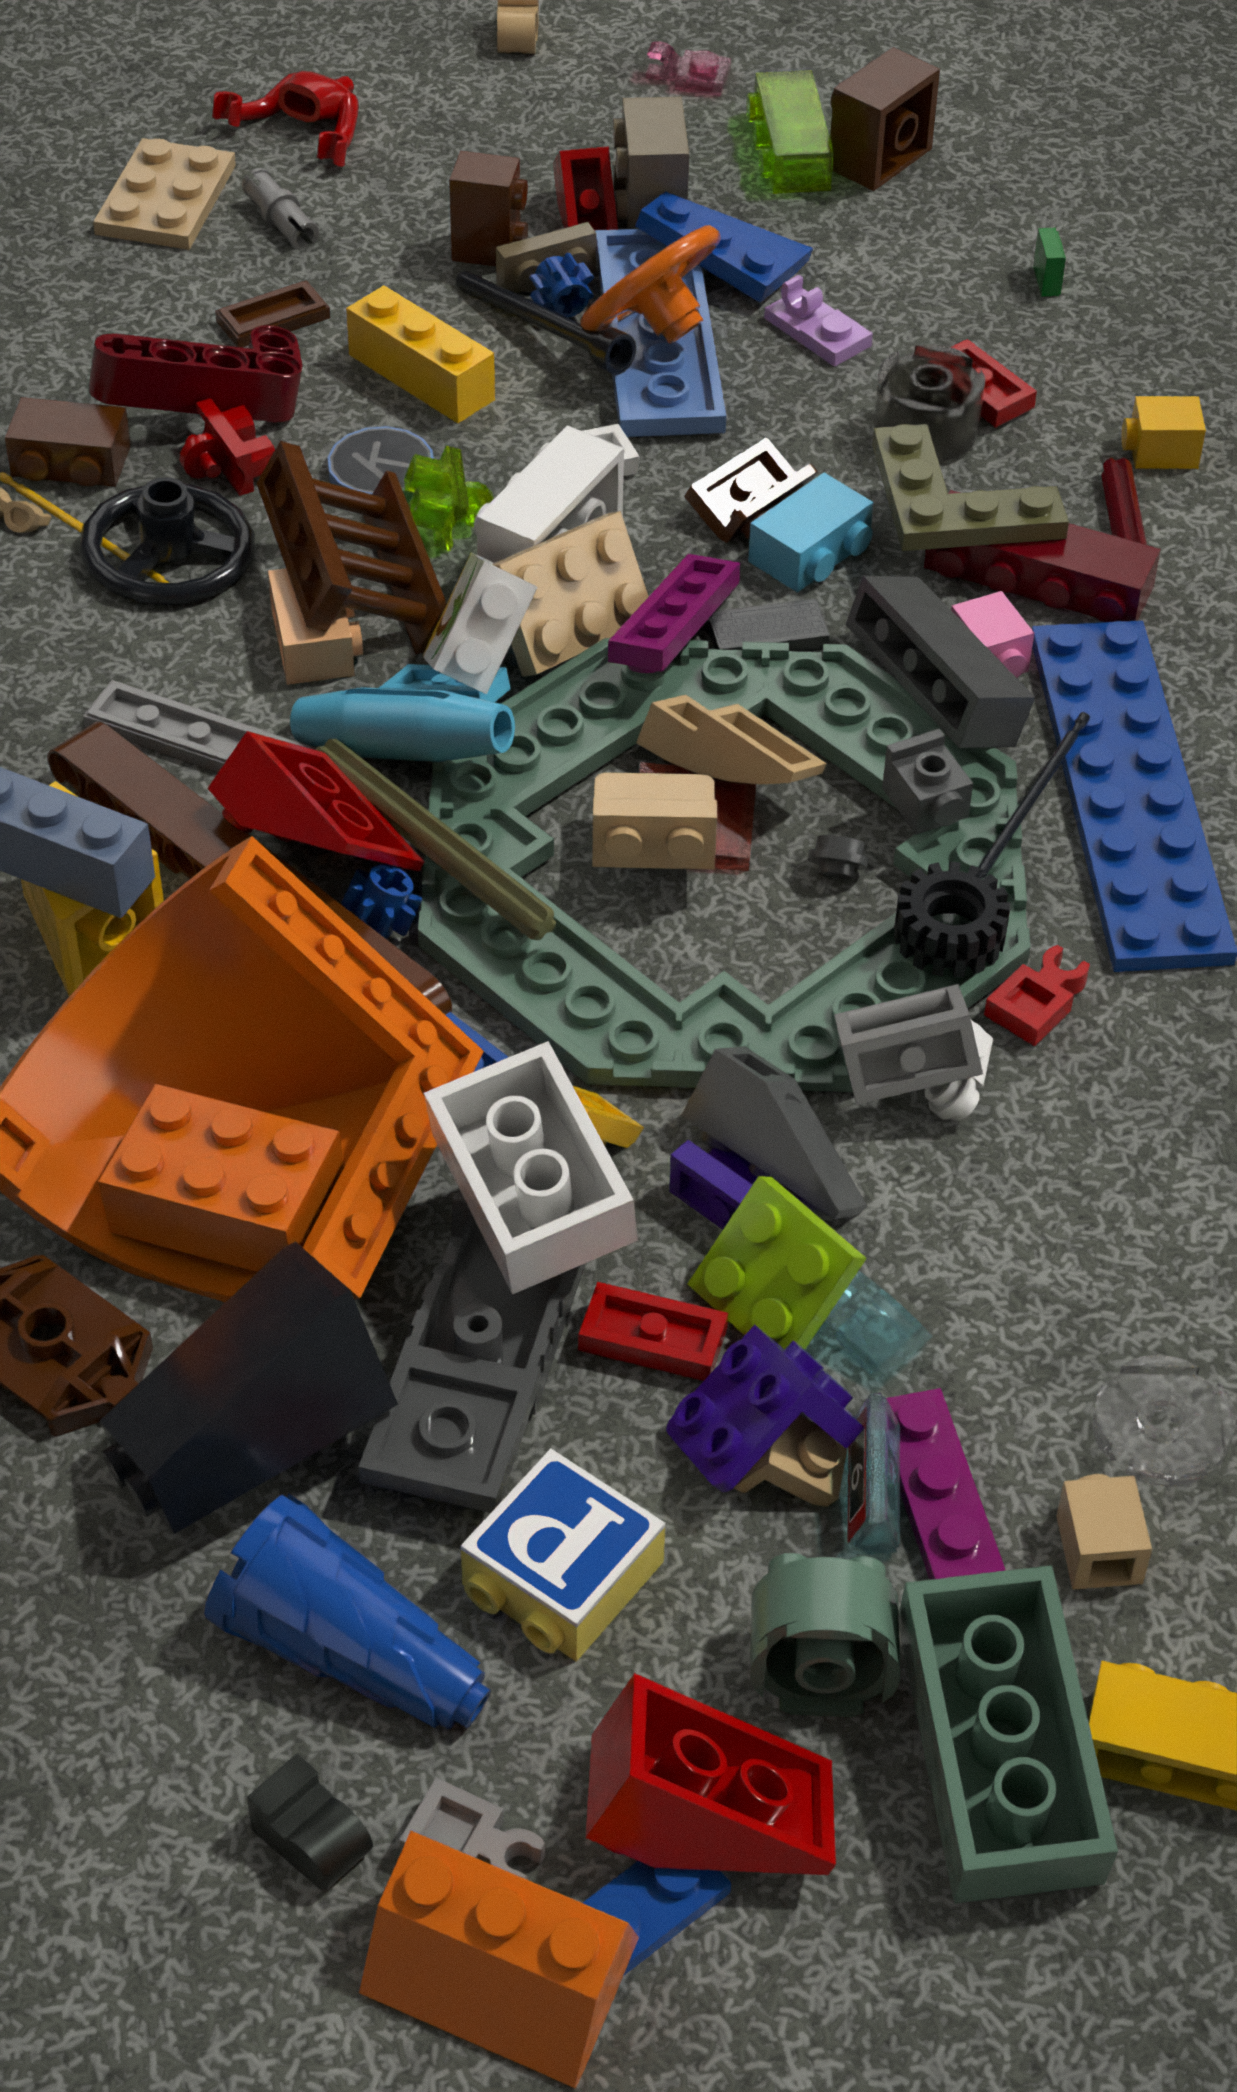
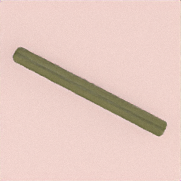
(445, 846)

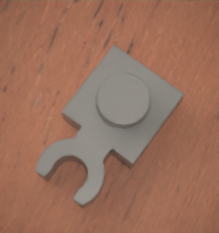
(472, 1827)

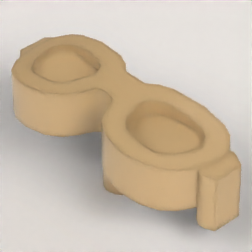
(21, 515)

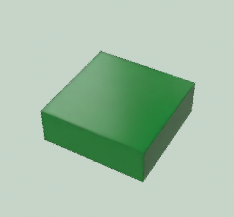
(1049, 262)

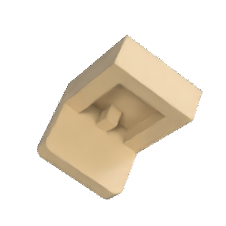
(801, 1462)

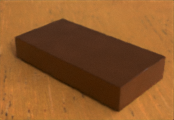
(284, 308)

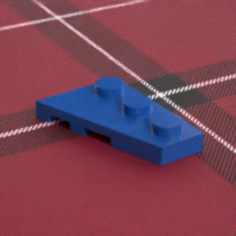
(746, 255)

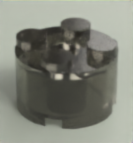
(932, 389)

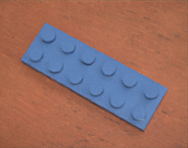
(668, 385)

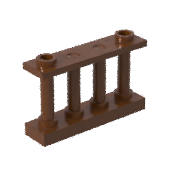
(321, 569)

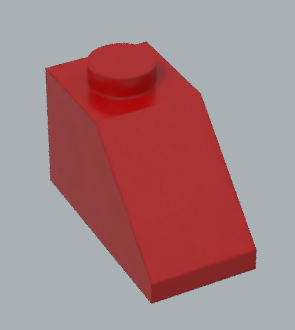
(585, 188)

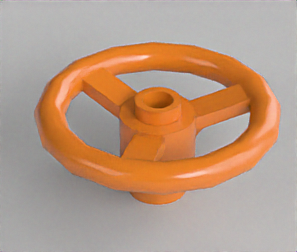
(658, 289)

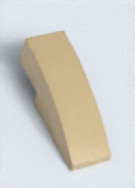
(724, 743)

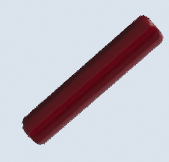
(1122, 500)

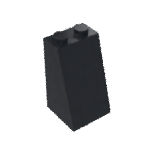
(248, 1393)

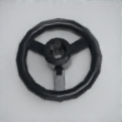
(168, 535)

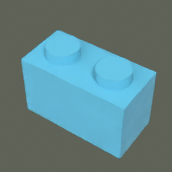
(811, 532)

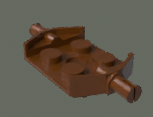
(83, 1369)

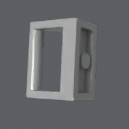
(908, 1044)

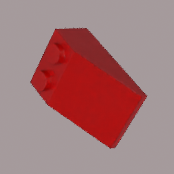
(304, 799)
(705, 1789)

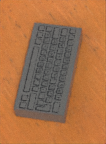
(787, 622)

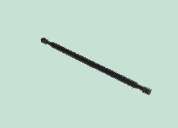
(1032, 795)

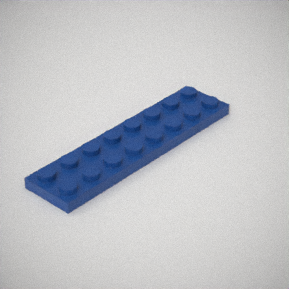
(1132, 799)

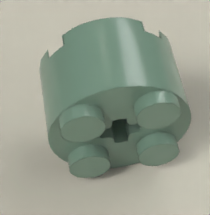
(825, 1634)

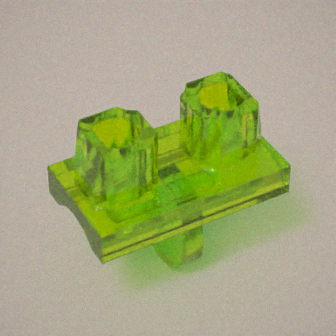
(443, 495)

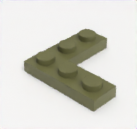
(934, 519)

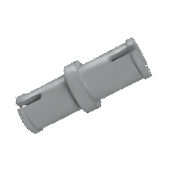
(280, 208)

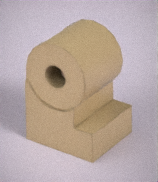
(517, 26)

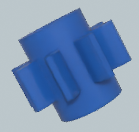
(562, 285)
(383, 899)

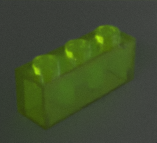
(790, 132)

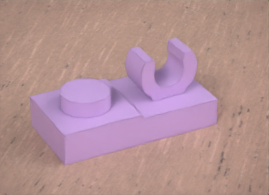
(816, 324)

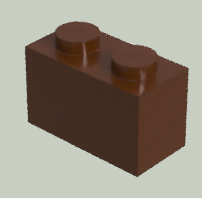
(485, 206)
(68, 442)

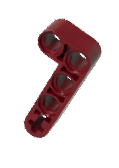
(181, 373)

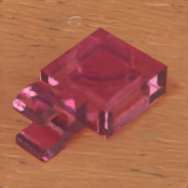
(694, 72)

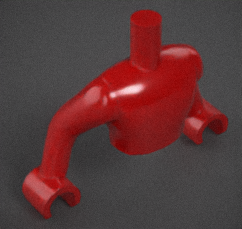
(306, 98)

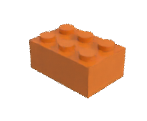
(219, 1178)

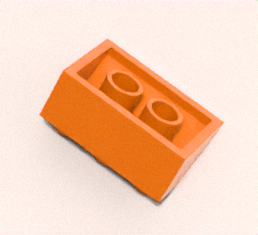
(495, 1958)

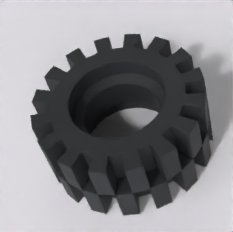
(951, 894)

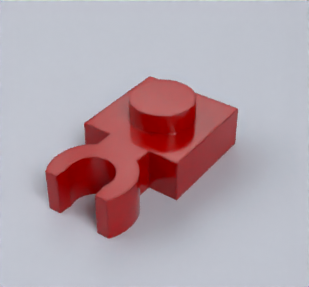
(1036, 1001)

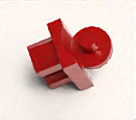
(226, 446)

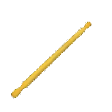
(54, 510)

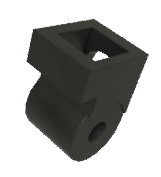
(307, 1824)

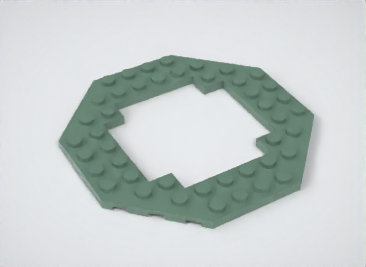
(591, 1002)

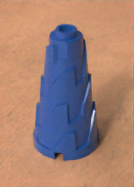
(338, 1618)

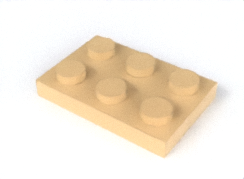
(165, 193)
(583, 591)

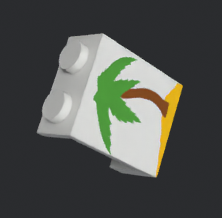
(478, 623)

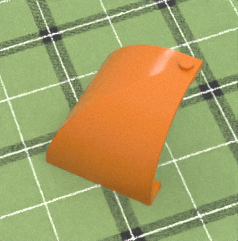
(248, 1000)

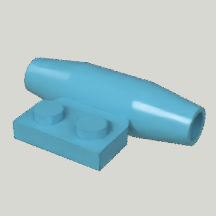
(410, 718)

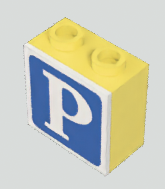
(561, 1555)

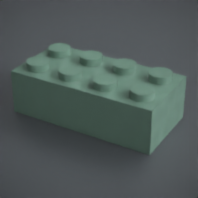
(1005, 1735)

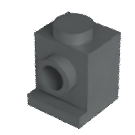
(926, 782)

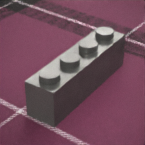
(940, 662)

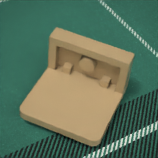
(654, 821)

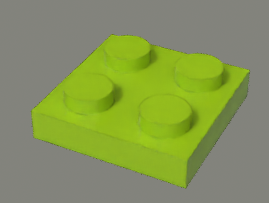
(776, 1266)

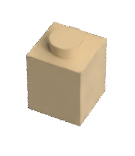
(1103, 1531)

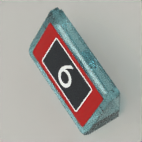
(874, 1480)

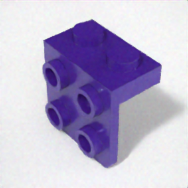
(752, 1402)

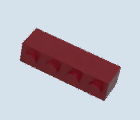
(1079, 573)

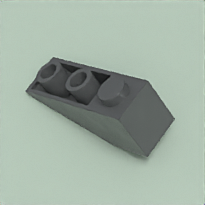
(766, 1119)

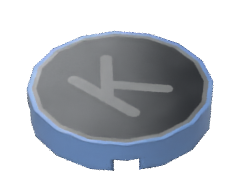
(366, 454)

